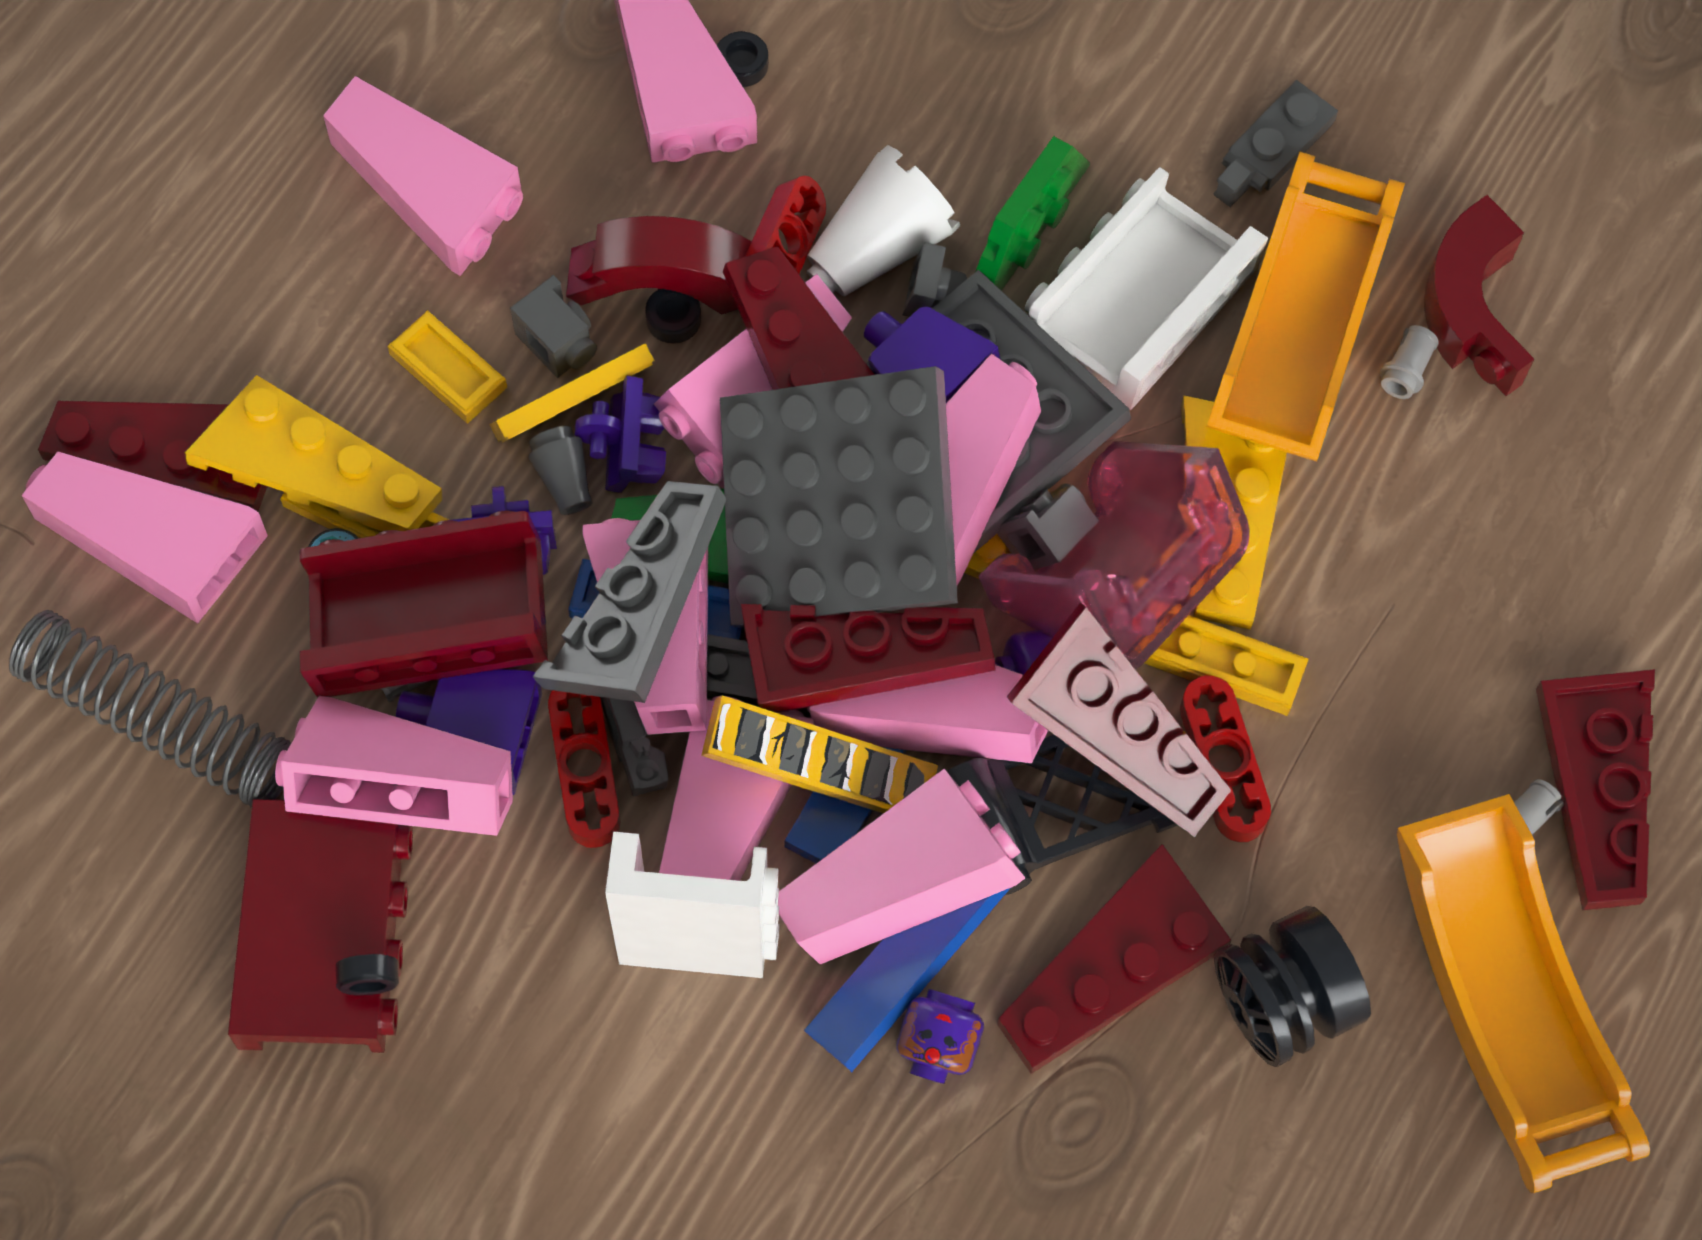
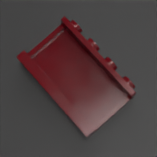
(424, 604)
(308, 900)

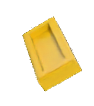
(447, 367)

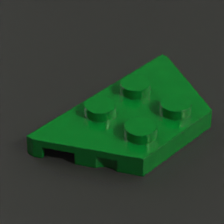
(1033, 206)

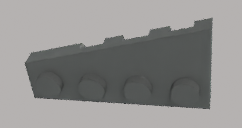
(639, 601)

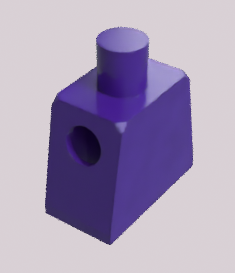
(924, 342)
(481, 706)

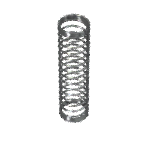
(46, 658)

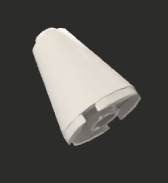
(880, 225)

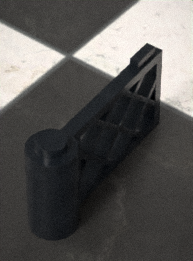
(1008, 808)

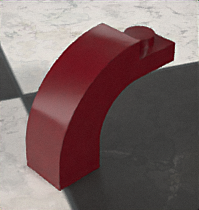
(656, 254)
(1454, 301)

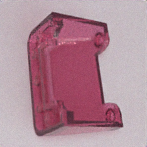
(1158, 550)

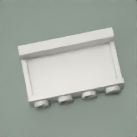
(1143, 288)
(691, 919)

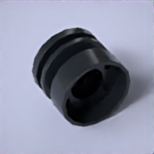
(1292, 985)

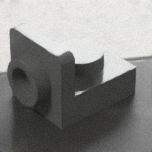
(929, 280)

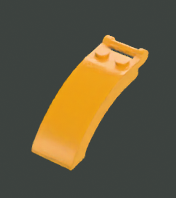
(1305, 311)
(1515, 991)

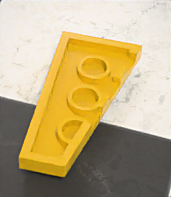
(296, 450)
(1257, 481)

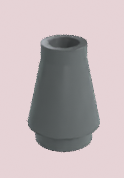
(561, 466)

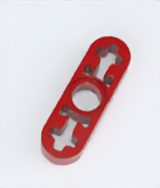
(799, 230)
(1227, 715)
(606, 798)

